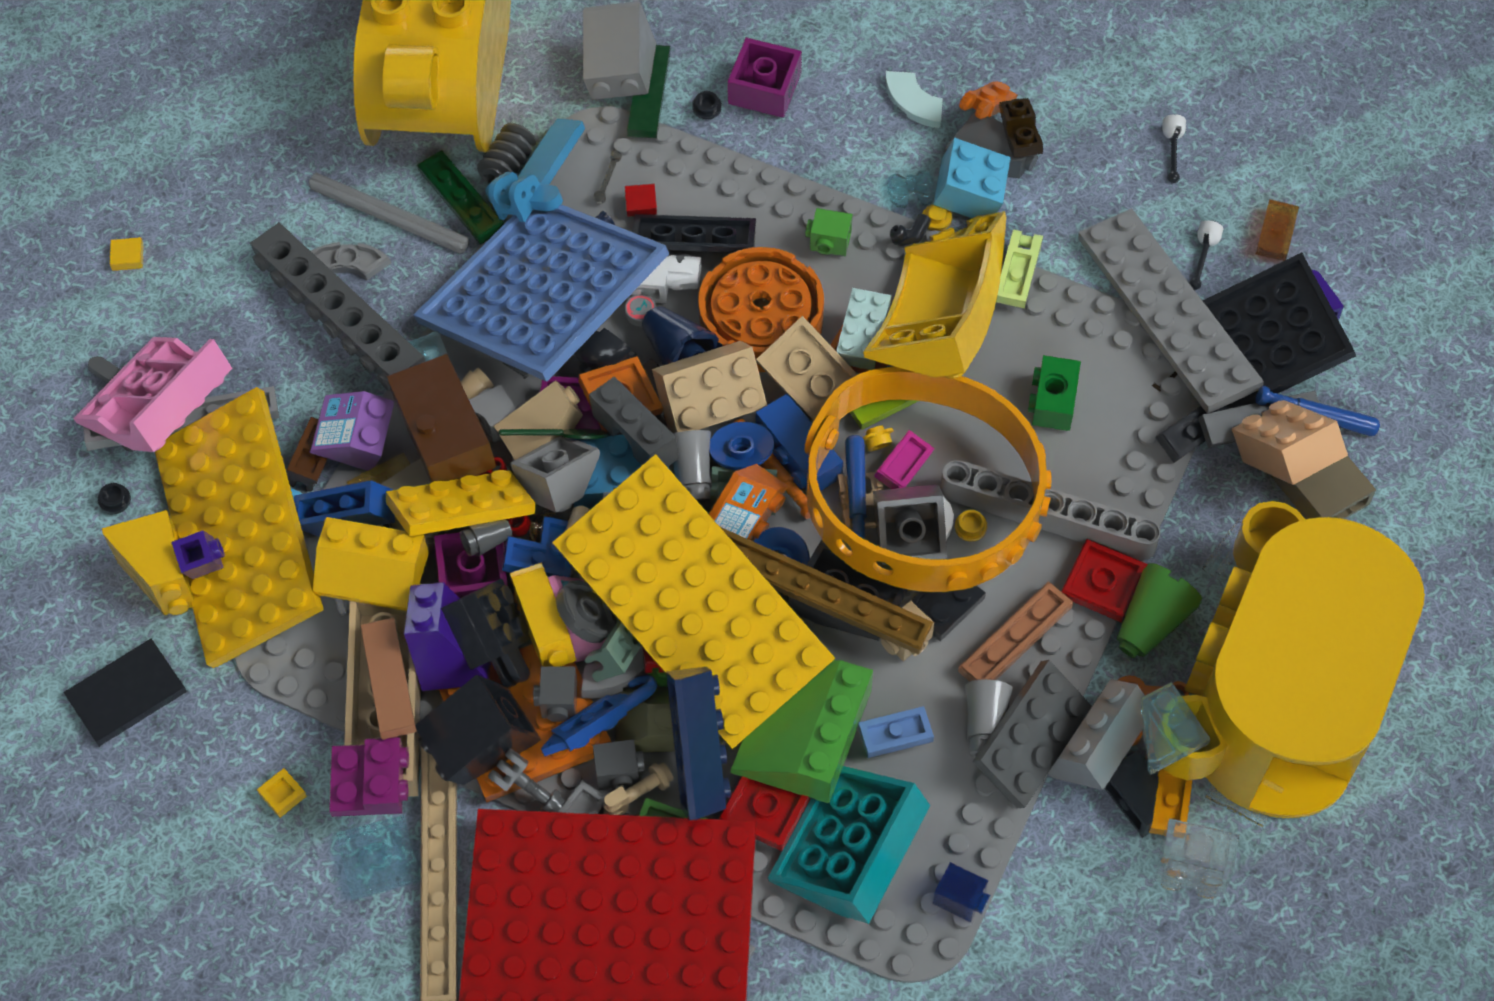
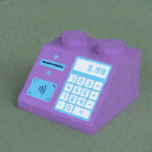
(353, 428)

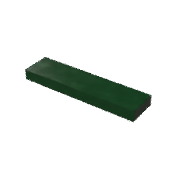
(647, 108)
(460, 196)

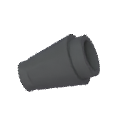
(485, 536)

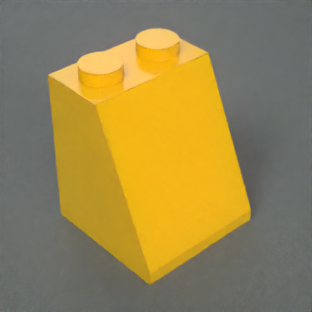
(147, 555)

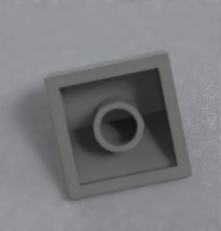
(911, 521)

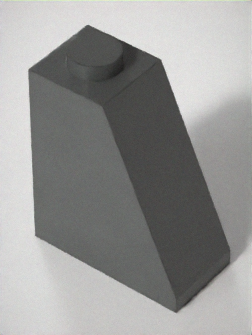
(991, 135)

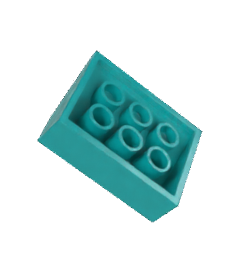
(852, 847)

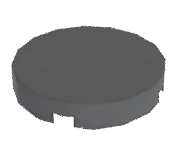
(584, 612)

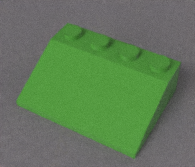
(809, 735)

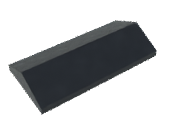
(697, 232)

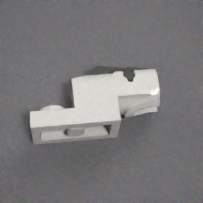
(674, 272)

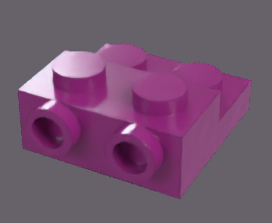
(368, 778)

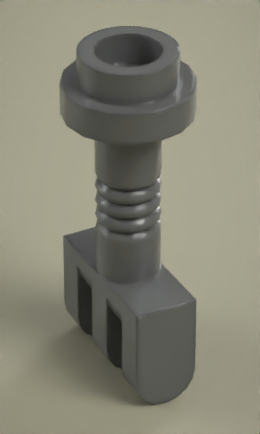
(550, 801)

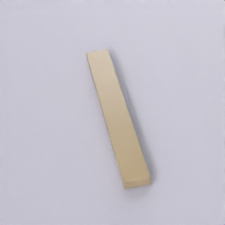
(438, 885)

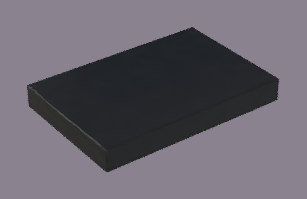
(125, 692)

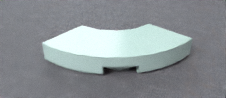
(912, 100)

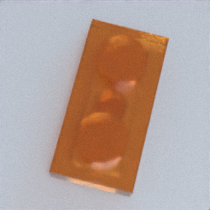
(1277, 230)

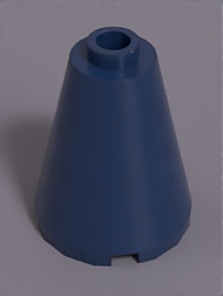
(676, 336)

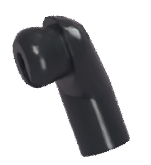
(904, 237)

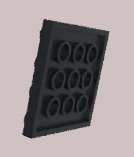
(1282, 325)

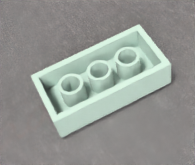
(861, 323)

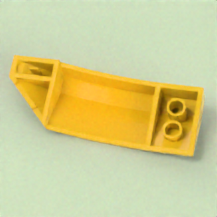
(943, 300)

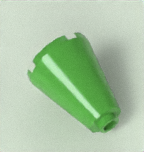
(1156, 610)

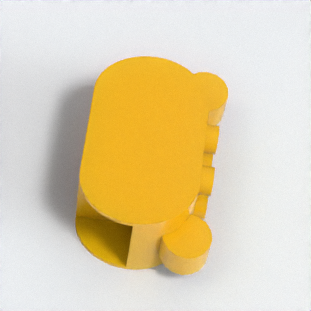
(429, 67)
(1300, 659)

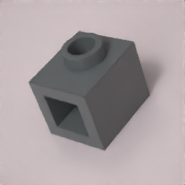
(556, 693)
(617, 764)

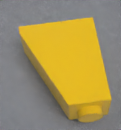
(540, 611)

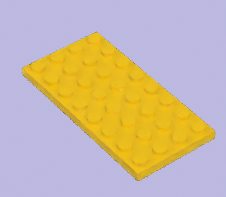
(233, 484)
(693, 596)

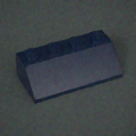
(697, 741)

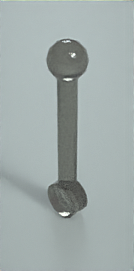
(599, 196)

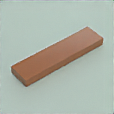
(1017, 635)
(388, 678)

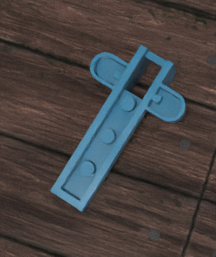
(531, 188)

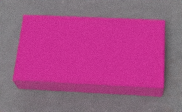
(904, 461)

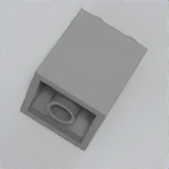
(617, 50)

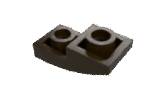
(1020, 127)

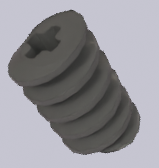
(506, 152)

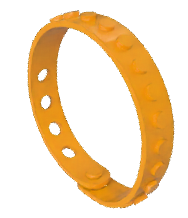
(957, 393)

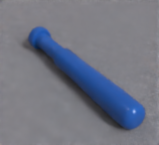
(1346, 419)
(856, 482)

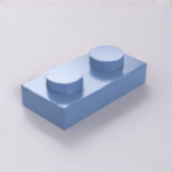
(895, 732)

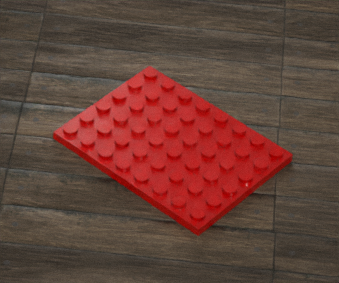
(608, 908)

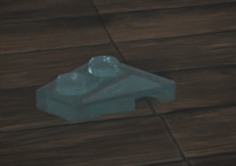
(1169, 728)

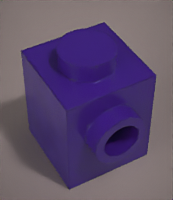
(198, 554)

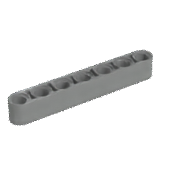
(1065, 507)

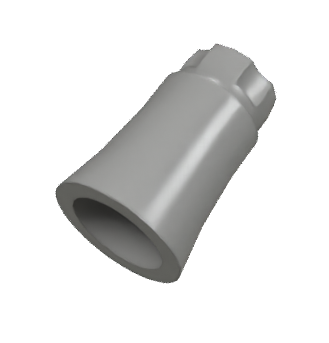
(694, 462)
(986, 707)

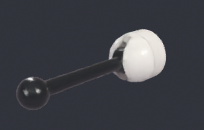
(1174, 129)
(1208, 234)

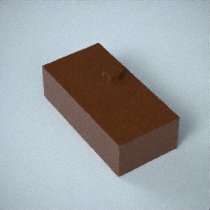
(441, 420)

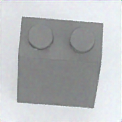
(557, 472)

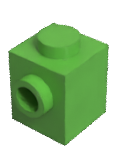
(829, 232)

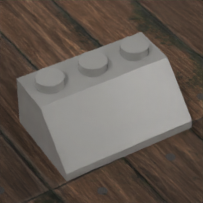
(1102, 737)

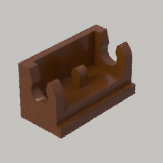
(304, 465)

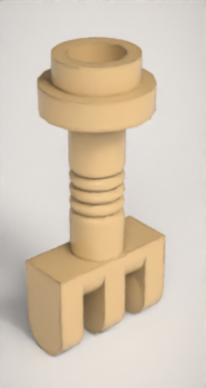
(618, 801)

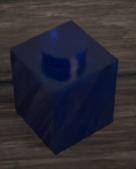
(961, 892)

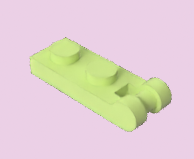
(1018, 269)

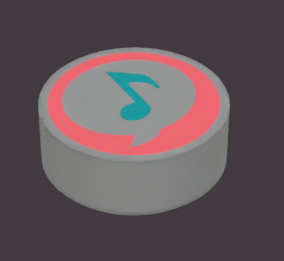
(637, 307)

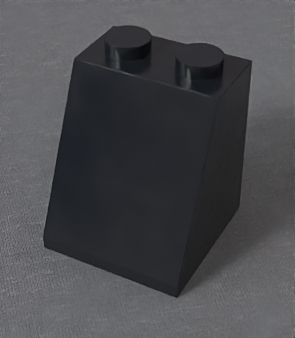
(475, 730)

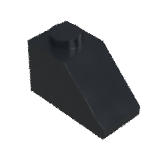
(1135, 791)

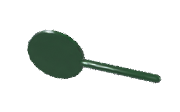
(568, 433)

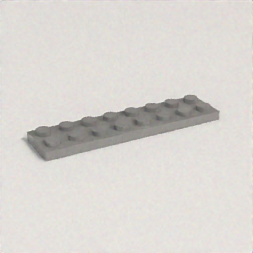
(1170, 311)

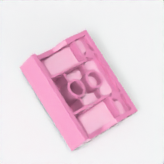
(155, 393)

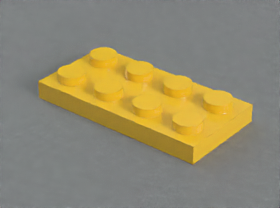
(459, 502)

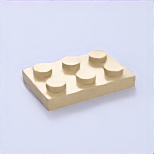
(805, 366)

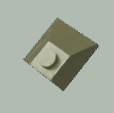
(648, 723)

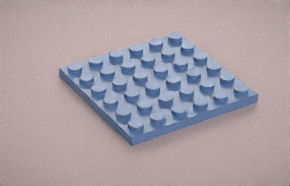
(541, 288)

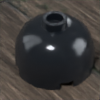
(602, 350)

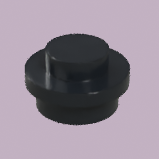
(706, 105)
(114, 498)

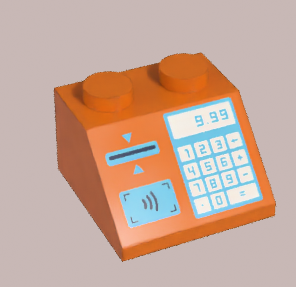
(749, 501)

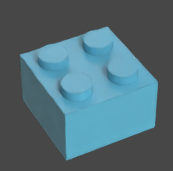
(971, 179)

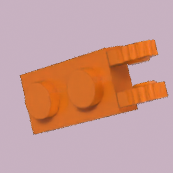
(987, 99)

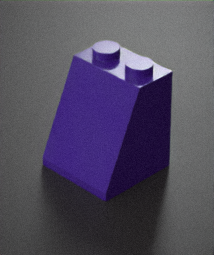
(431, 641)

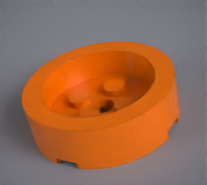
(752, 274)

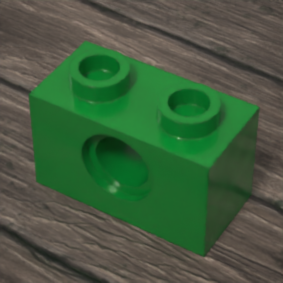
(1054, 409)

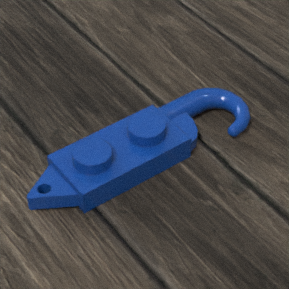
(598, 717)

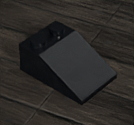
(827, 562)

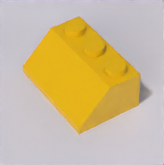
(368, 563)

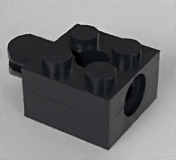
(490, 630)

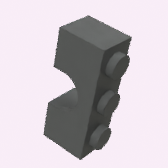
(622, 412)

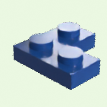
(525, 553)

